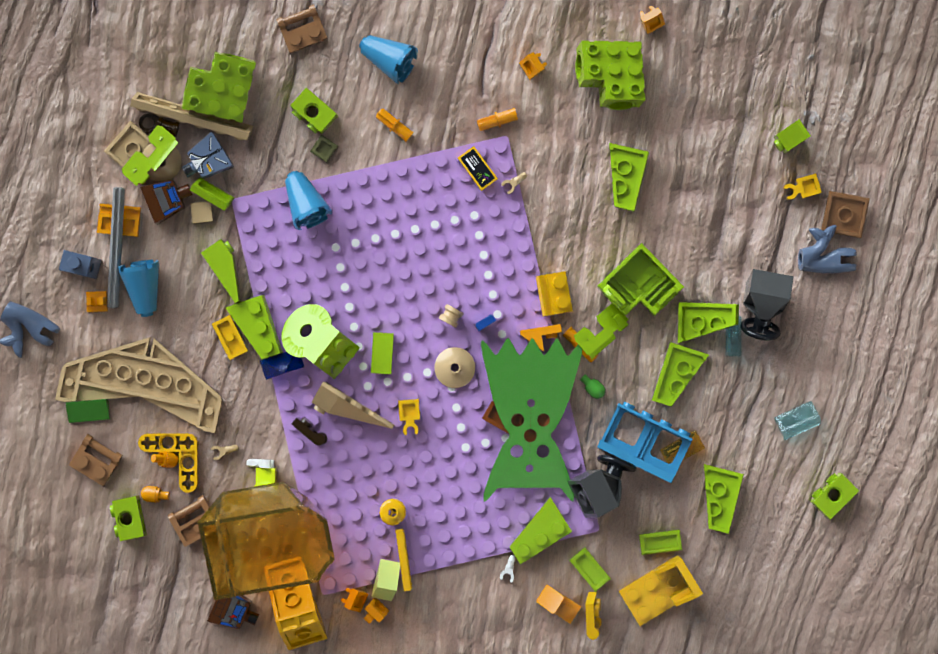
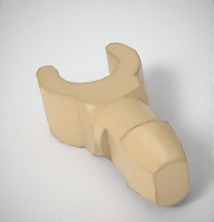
(514, 182)
(224, 450)

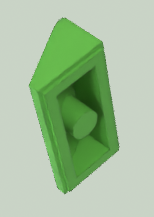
(88, 410)

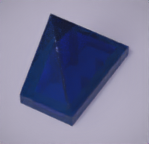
(280, 365)

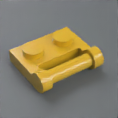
(593, 621)

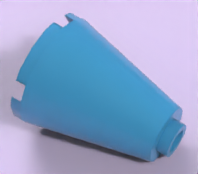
(389, 56)
(305, 202)
(142, 285)

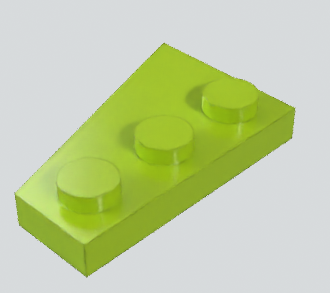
(257, 325)
(676, 372)
(541, 532)

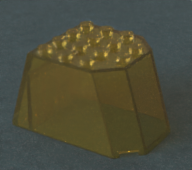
(264, 540)

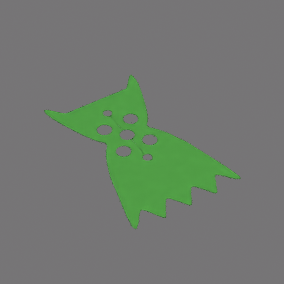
(512, 383)

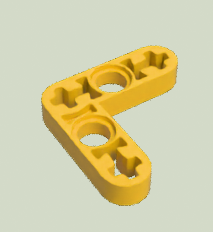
(183, 453)

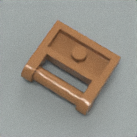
(304, 35)
(93, 466)
(189, 531)

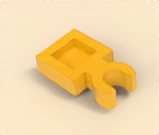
(806, 187)
(408, 412)

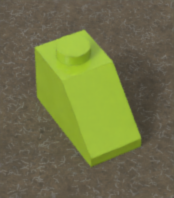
(791, 136)

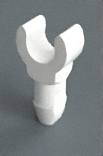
(261, 463)
(509, 568)

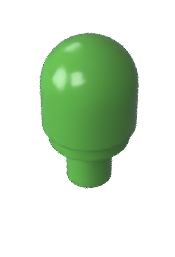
(593, 387)

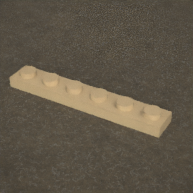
(165, 108)

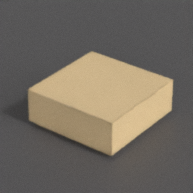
(201, 212)

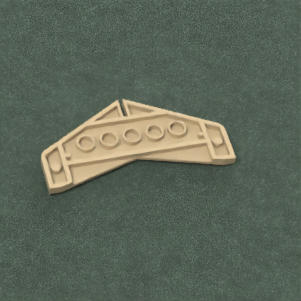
(131, 373)

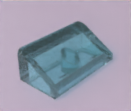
(733, 340)
(798, 420)

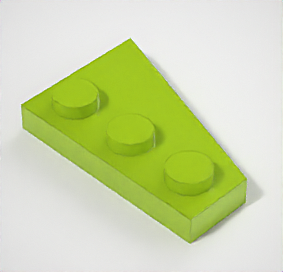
(627, 175)
(705, 318)
(722, 496)

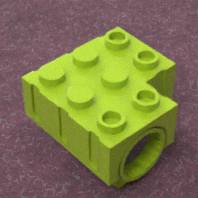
(614, 70)
(222, 89)
(640, 280)

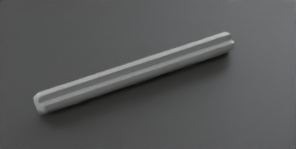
(115, 247)

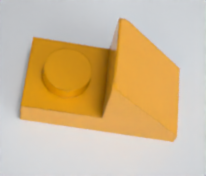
(537, 333)
(558, 604)

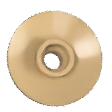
(169, 169)
(454, 356)

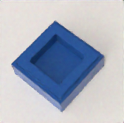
(485, 322)

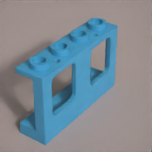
(640, 453)

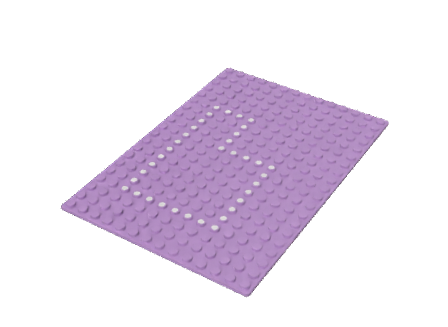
(389, 262)

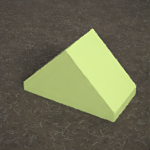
(386, 580)

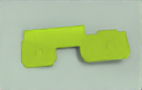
(139, 165)
(611, 320)

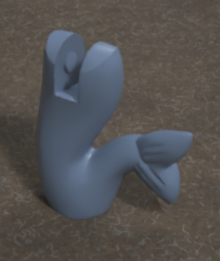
(811, 261)
(14, 315)

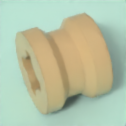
(451, 315)

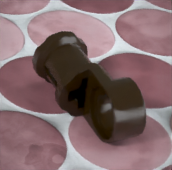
(159, 121)

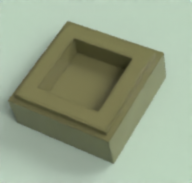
(324, 148)

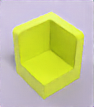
(265, 476)

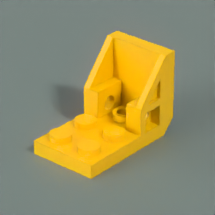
(660, 590)
(297, 616)

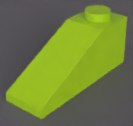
(222, 262)

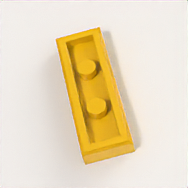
(403, 557)

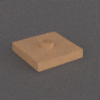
(846, 212)

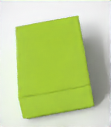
(212, 194)
(382, 353)
(660, 542)
(590, 569)

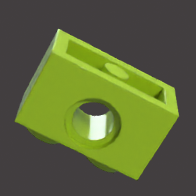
(309, 100)
(845, 490)
(133, 507)

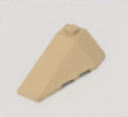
(336, 402)

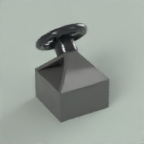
(765, 297)
(599, 489)

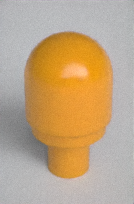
(165, 459)
(154, 494)

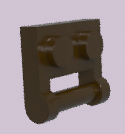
(306, 429)

